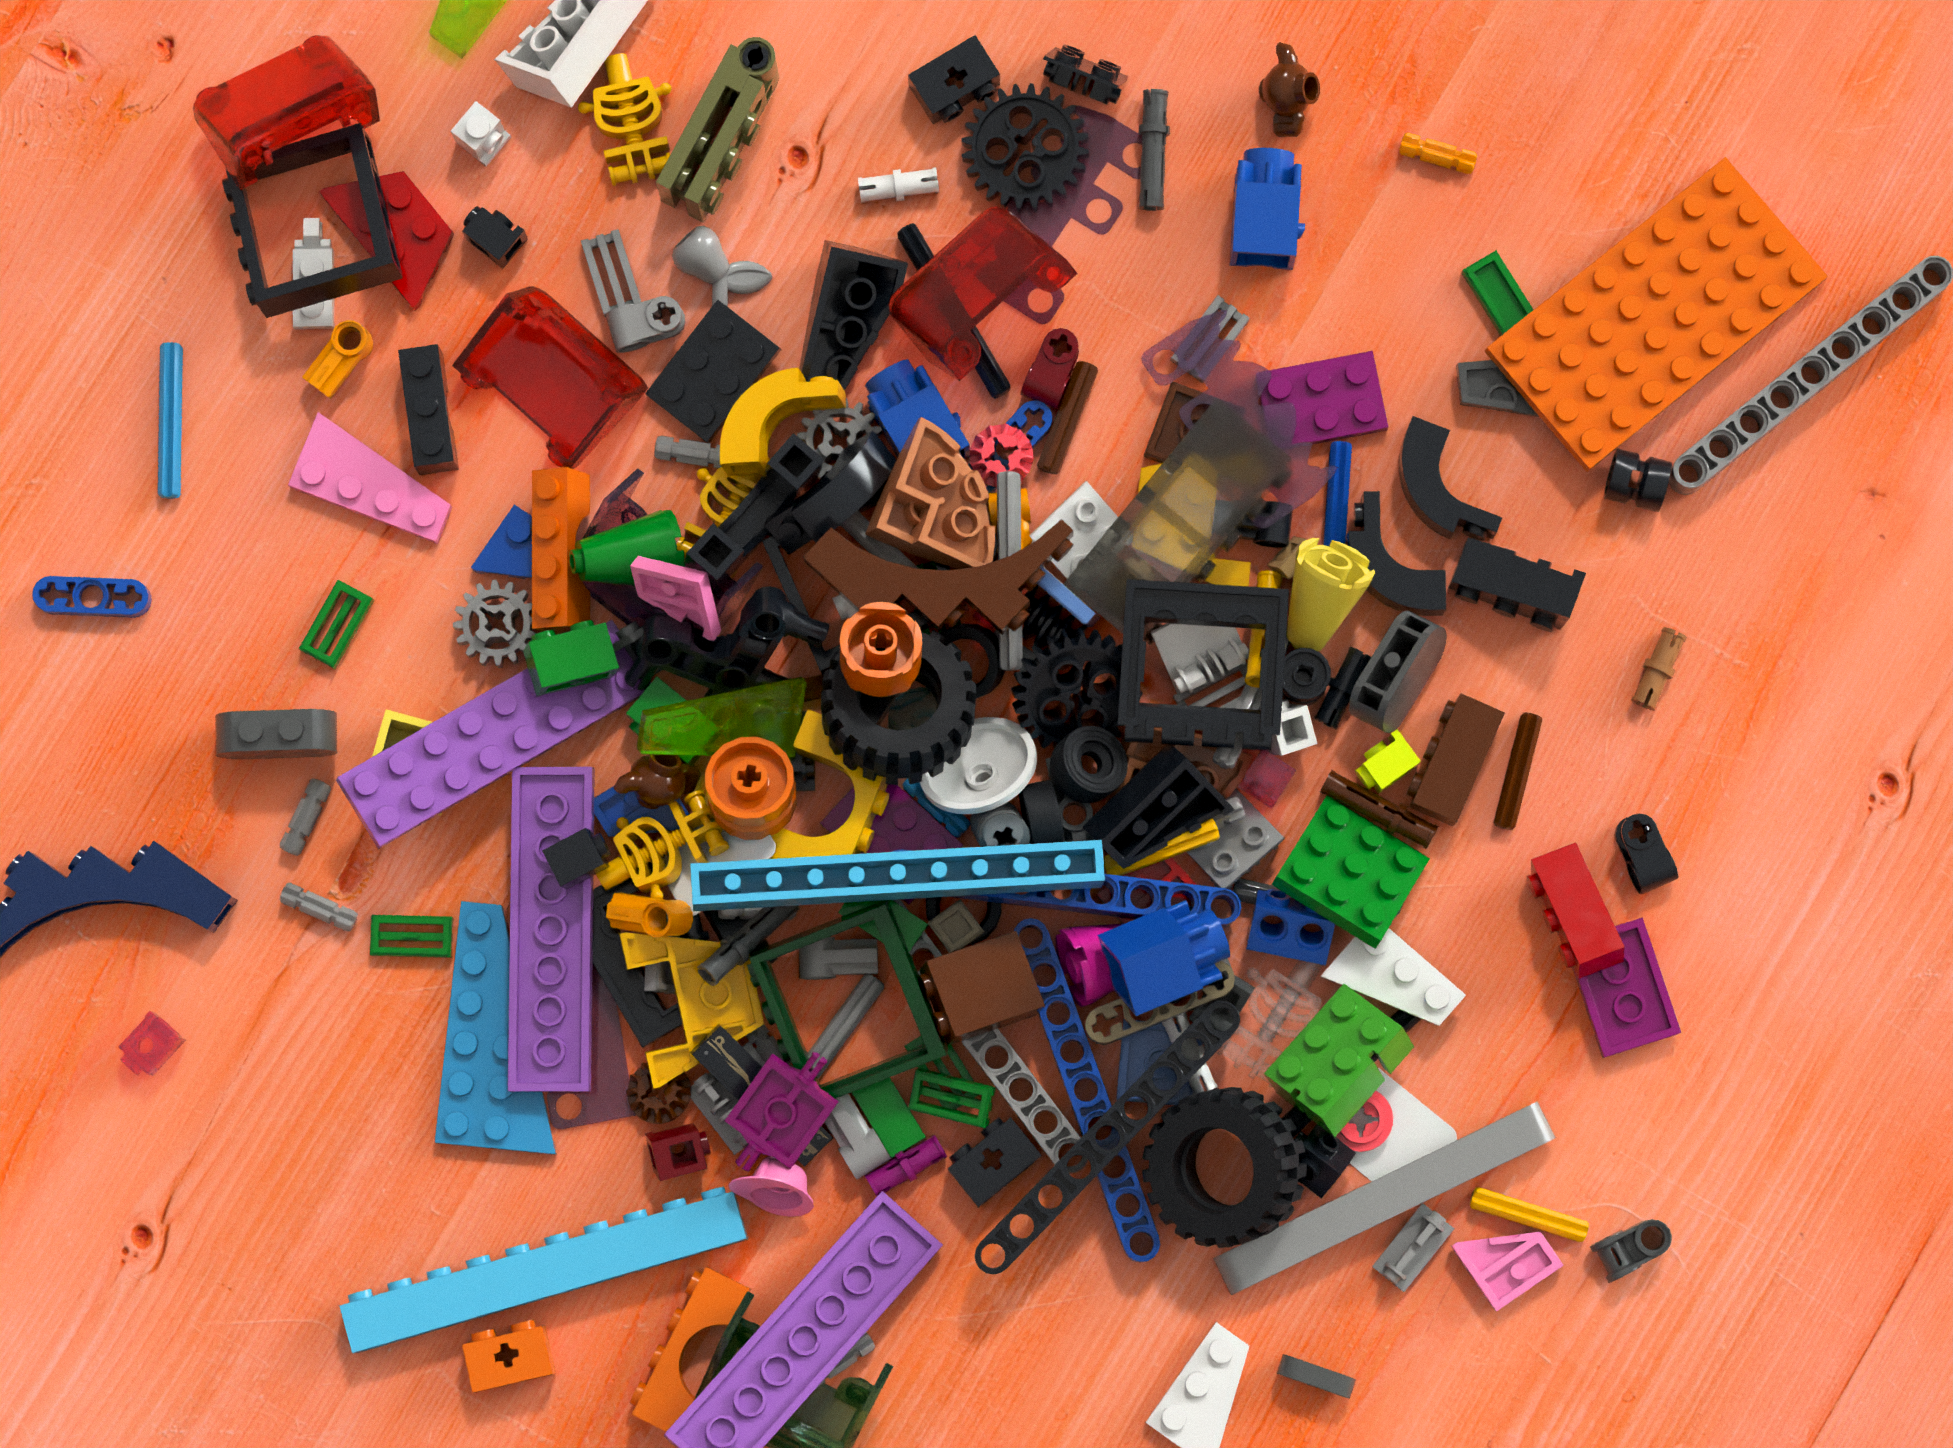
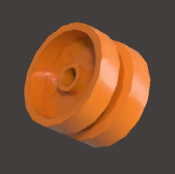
(751, 788)

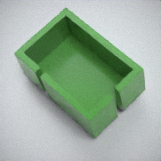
(1334, 1062)

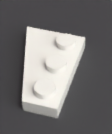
(1395, 977)
(1202, 1395)

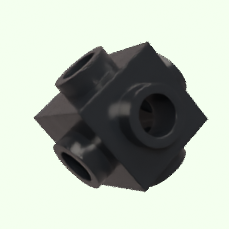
(1325, 1159)

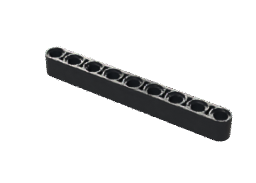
(1116, 1118)

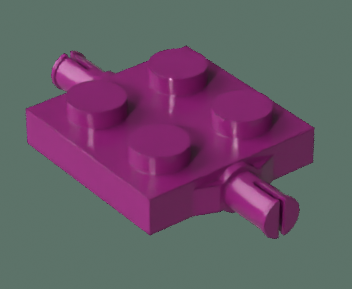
(781, 1111)

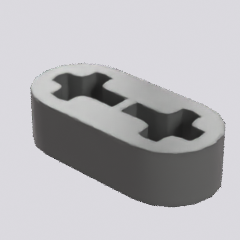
(1316, 1376)

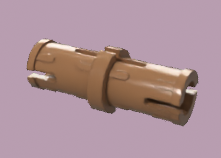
(1659, 668)

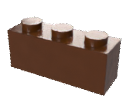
(1454, 758)

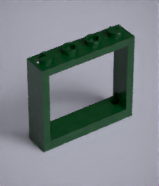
(778, 1012)

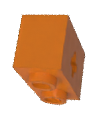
(488, 1372)

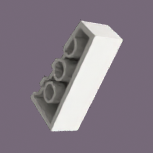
(568, 47)

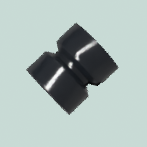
(1651, 483)
(1305, 676)

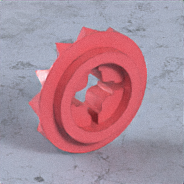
(1009, 438)
(1374, 1132)

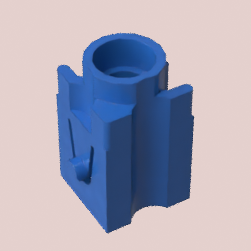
(1266, 209)
(901, 397)
(1164, 956)

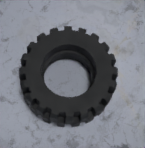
(908, 751)
(1175, 1174)

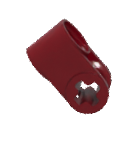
(1051, 374)

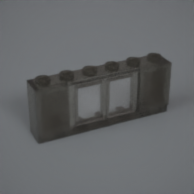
(1184, 513)

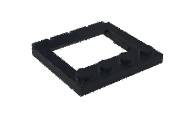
(1206, 607)
(640, 1008)

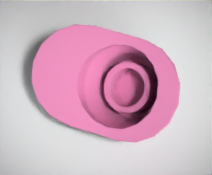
(776, 1188)

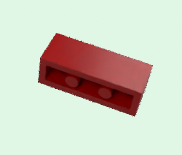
(1575, 911)

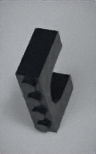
(726, 547)

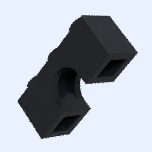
(427, 409)

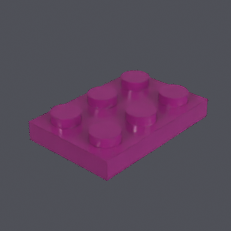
(1330, 397)
(899, 827)
(1629, 999)

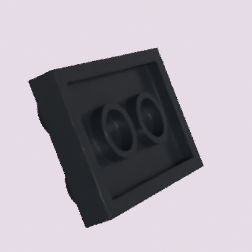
(712, 370)

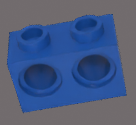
(1289, 936)

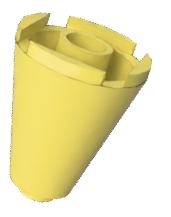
(1324, 591)

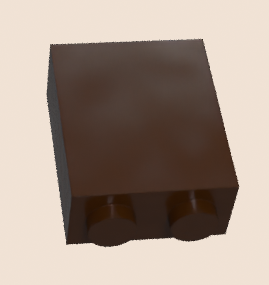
(980, 988)

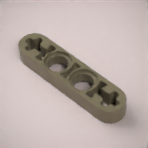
(1159, 1014)

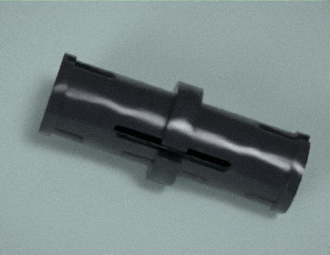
(1341, 688)

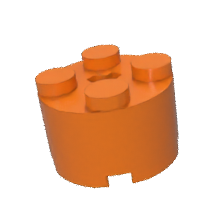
(880, 671)

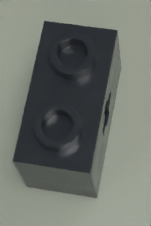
(963, 62)
(984, 1183)

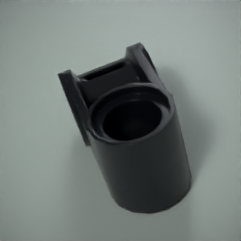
(1647, 858)

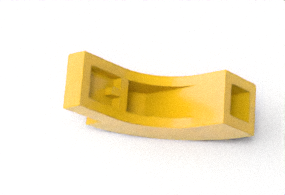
(761, 410)

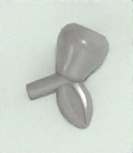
(703, 257)

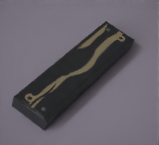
(737, 1070)

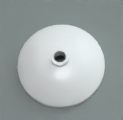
(989, 769)

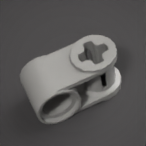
(637, 324)

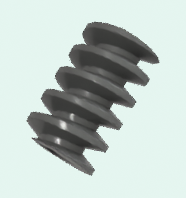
(1000, 827)

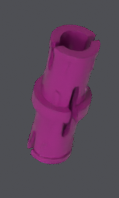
(906, 1165)

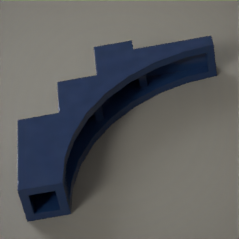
(95, 880)

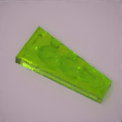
(709, 722)

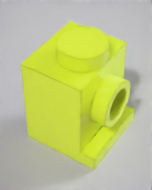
(1387, 763)

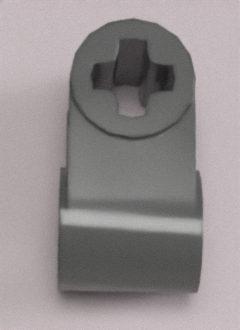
(1629, 1249)

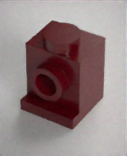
(670, 1164)

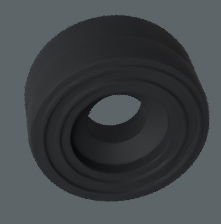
(1105, 751)

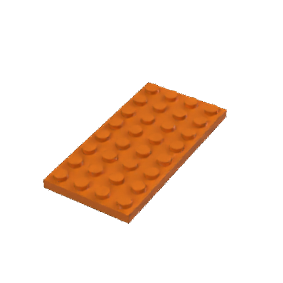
(1655, 314)

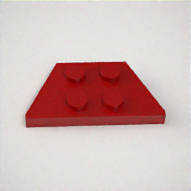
(416, 227)

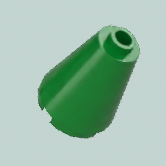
(610, 553)

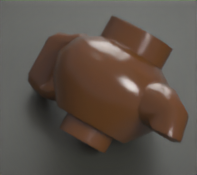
(1288, 92)
(658, 780)

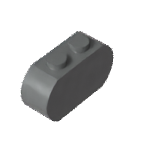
(1397, 671)
(276, 734)

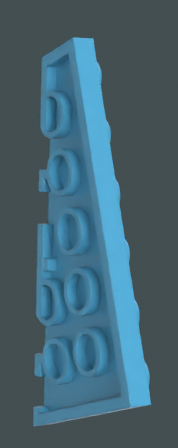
(474, 1084)

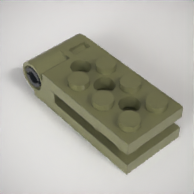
(746, 84)

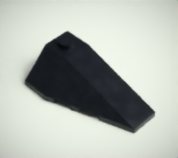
(847, 309)

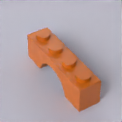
(558, 507)
(711, 1304)

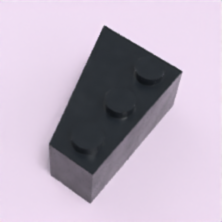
(1515, 584)
(1156, 807)

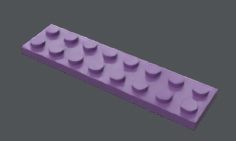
(475, 748)
(549, 935)
(809, 1332)

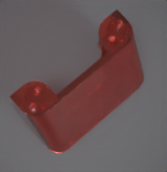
(283, 103)
(969, 282)
(551, 372)

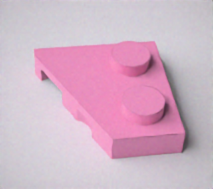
(678, 592)
(1507, 1264)

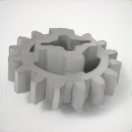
(824, 420)
(484, 638)

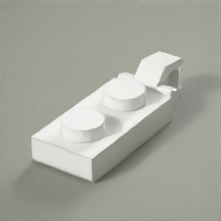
(309, 258)

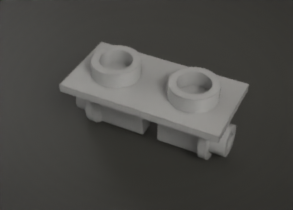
(1413, 1247)

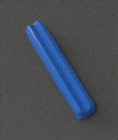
(1338, 493)

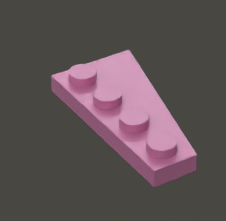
(360, 480)

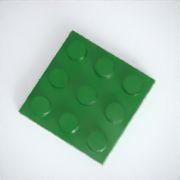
(1350, 872)

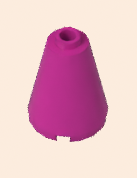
(1085, 962)

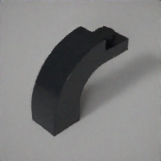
(1426, 492)
(836, 497)
(1393, 584)

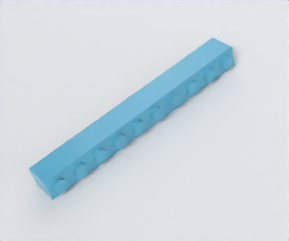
(897, 875)
(544, 1271)

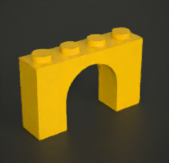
(870, 800)

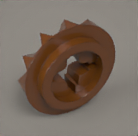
(653, 1109)

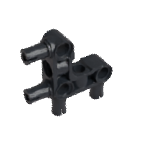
(730, 660)

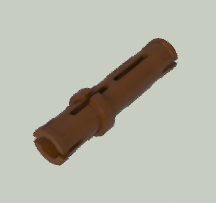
(1392, 816)

